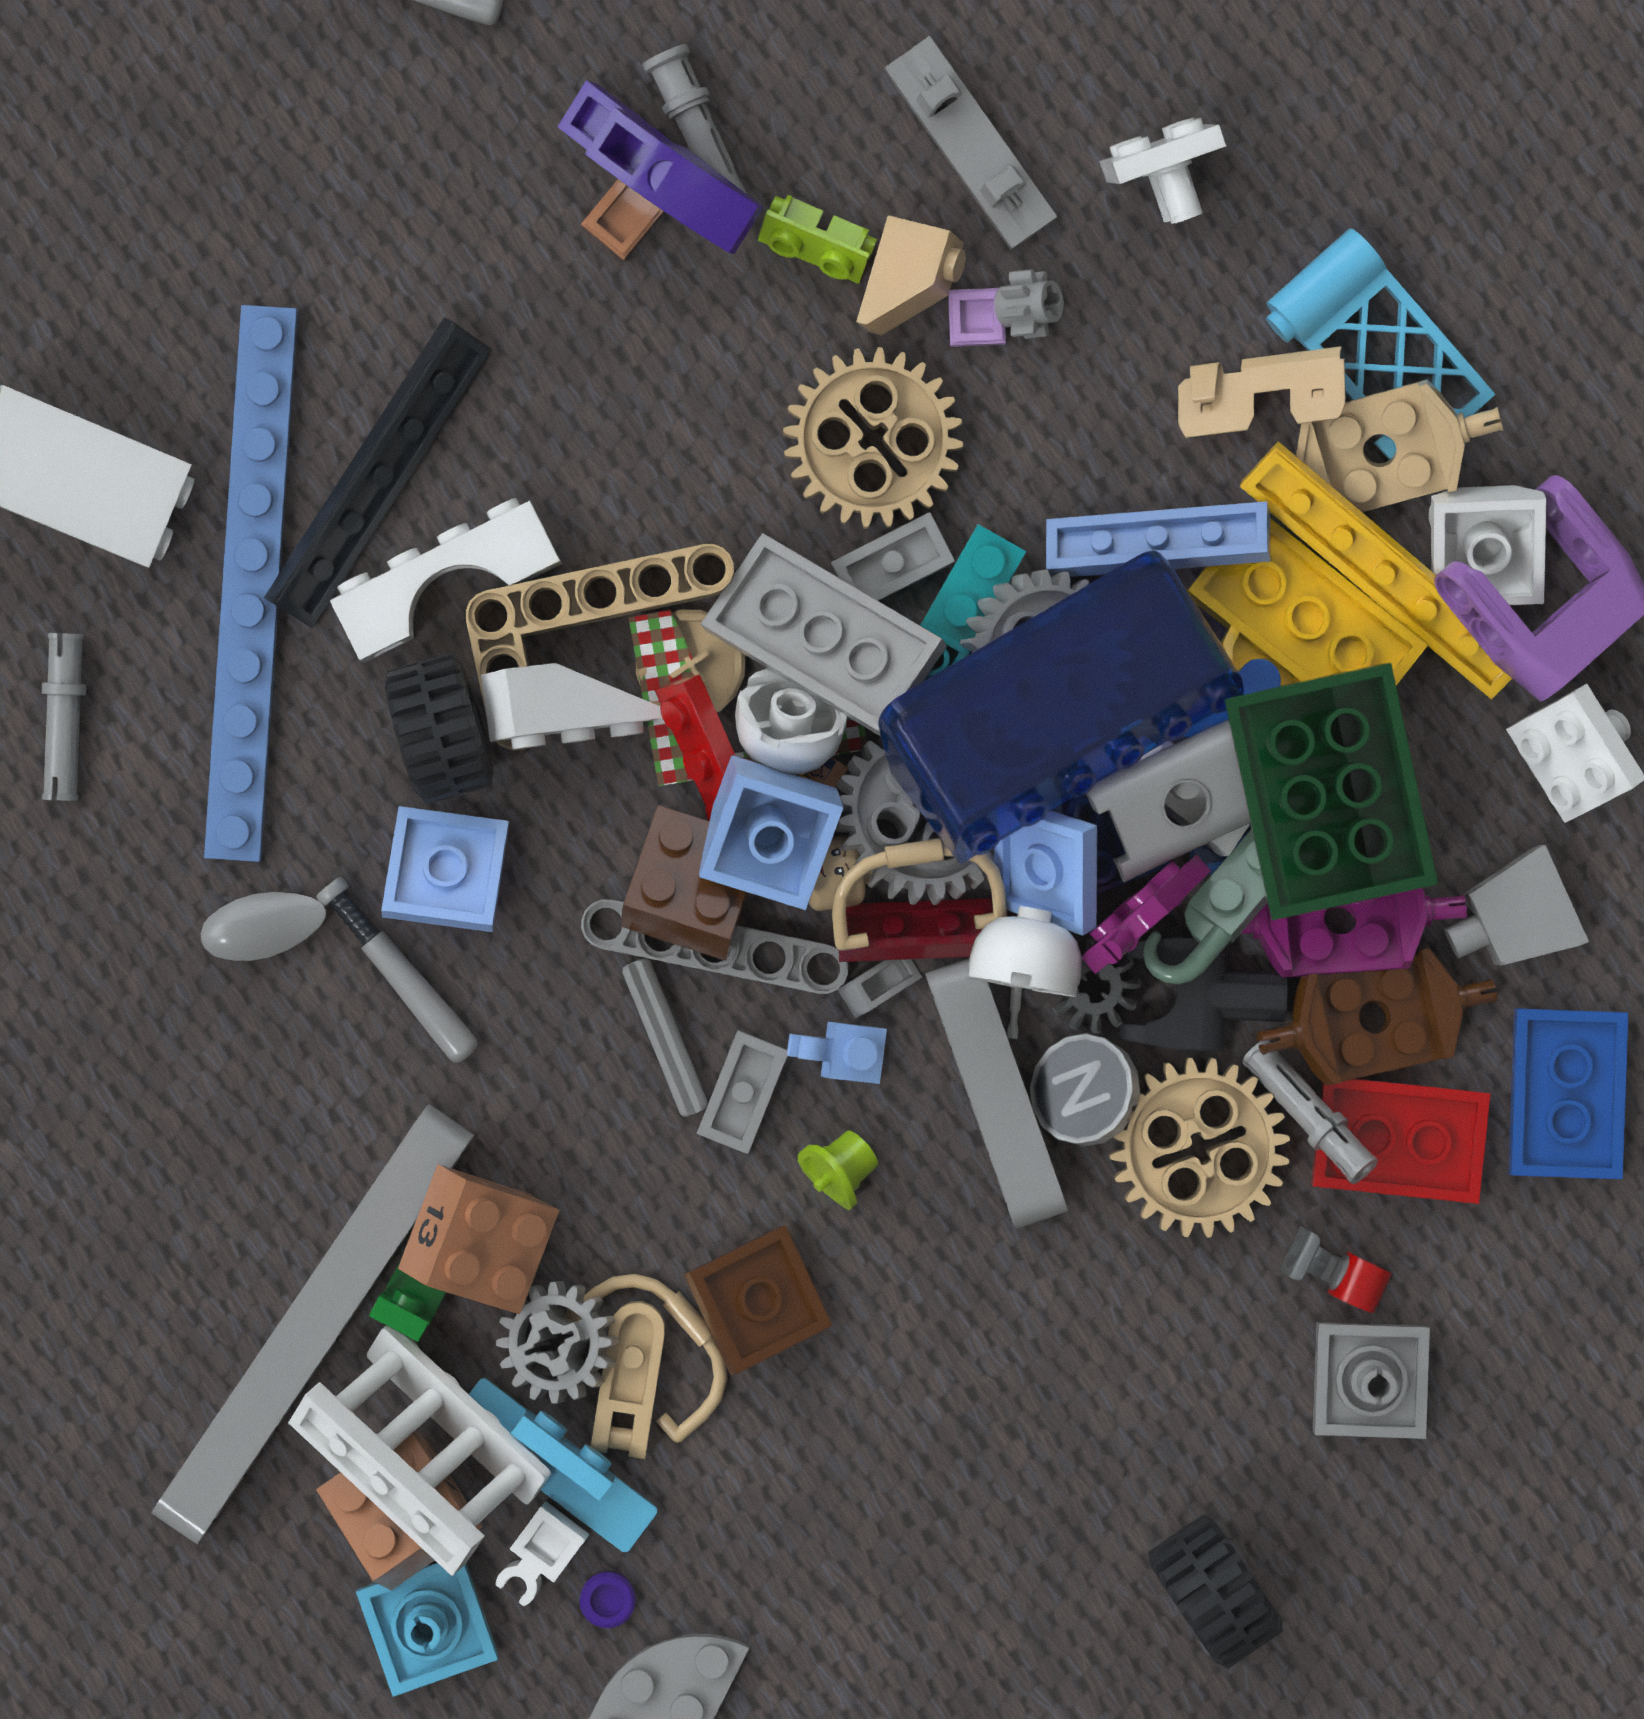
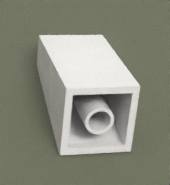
(87, 479)

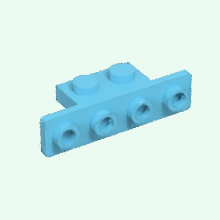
(577, 1476)

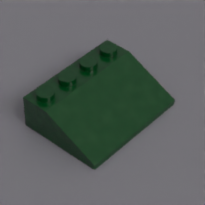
(1331, 791)

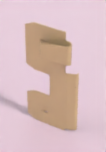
(1233, 393)

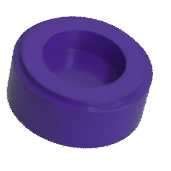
(607, 1599)

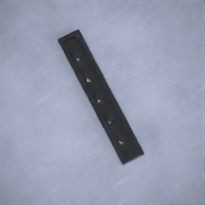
(378, 472)

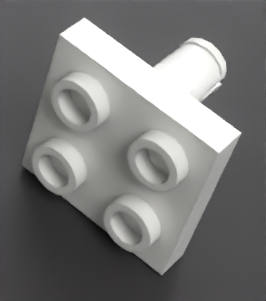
(1166, 164)

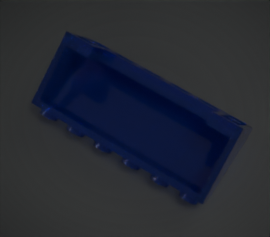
(1057, 705)

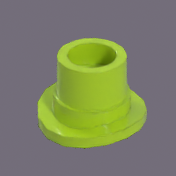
(839, 1167)

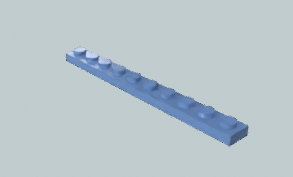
(249, 570)

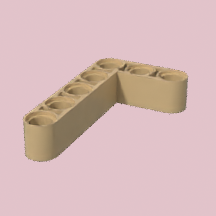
(576, 610)

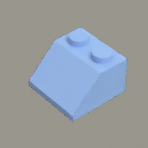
(769, 832)

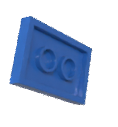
(1568, 1093)

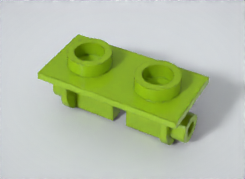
(793, 232)

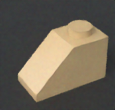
(909, 273)

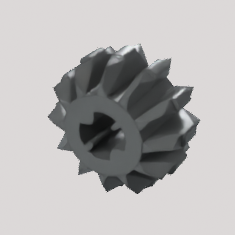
(1107, 1001)

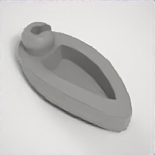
(261, 925)

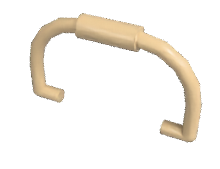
(901, 856)
(694, 1326)

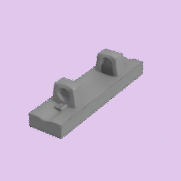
(970, 143)

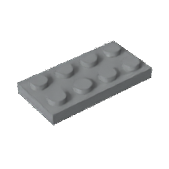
(821, 633)

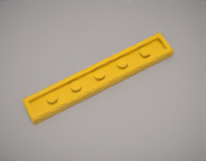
(1369, 560)

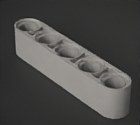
(997, 1094)

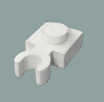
(545, 1548)

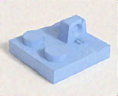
(445, 869)
(1052, 870)

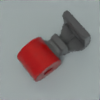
(1348, 1277)

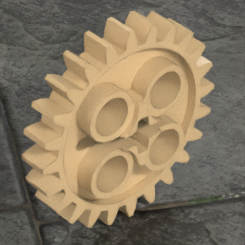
(912, 406)
(1215, 1195)

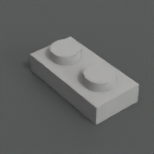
(896, 559)
(742, 1092)

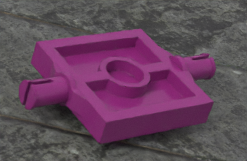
(1141, 911)

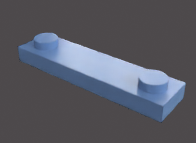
(1181, 535)

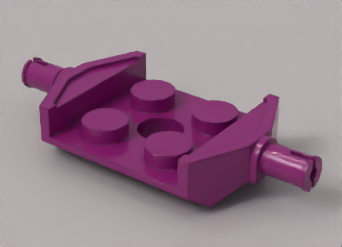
(1382, 939)

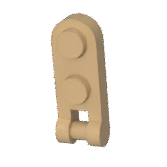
(632, 1381)

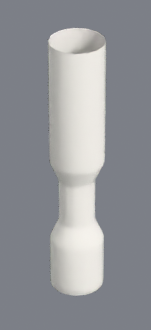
(1015, 1003)

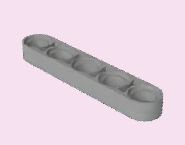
(738, 963)

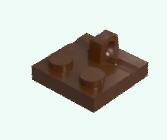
(758, 1300)

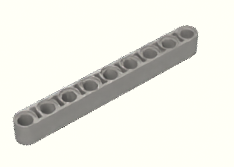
(310, 1326)

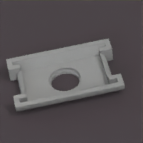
(1139, 794)

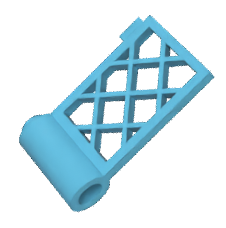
(1339, 286)

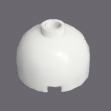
(786, 725)
(1027, 954)

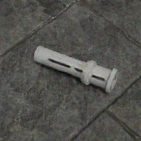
(687, 105)

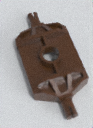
(1419, 1025)

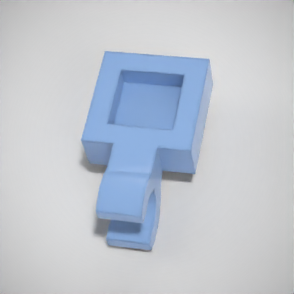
(846, 1052)

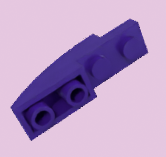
(659, 169)

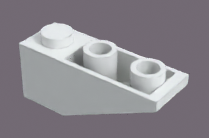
(553, 700)

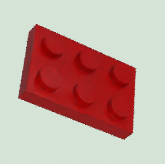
(1422, 1135)

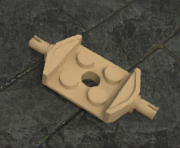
(1426, 438)

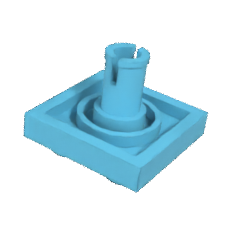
(427, 1627)

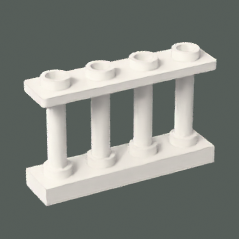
(388, 1480)

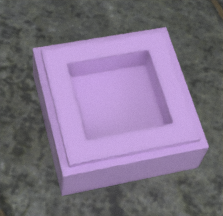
(974, 318)

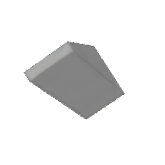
(878, 985)

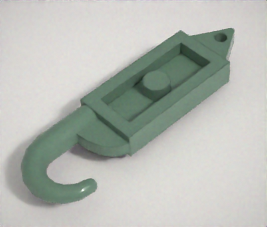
(1215, 914)

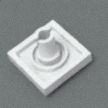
(1577, 752)

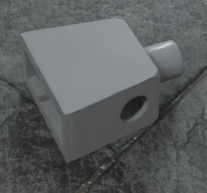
(1519, 913)

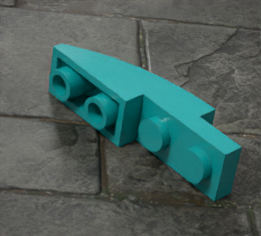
(981, 565)

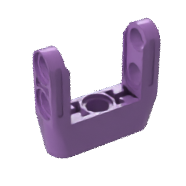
(1580, 628)

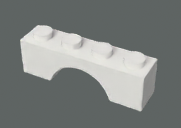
(381, 610)

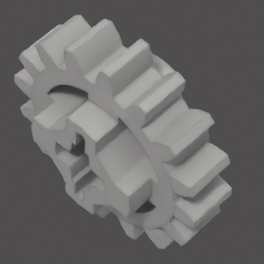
(568, 1360)

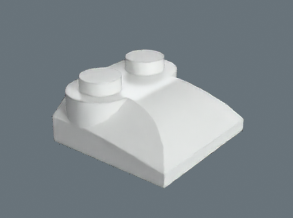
(1495, 533)

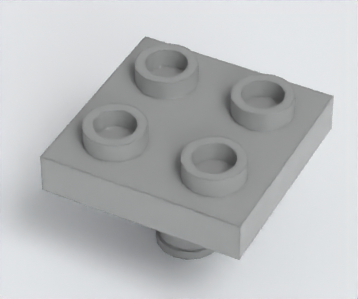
(1371, 1380)

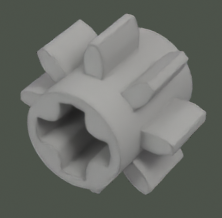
(1029, 303)

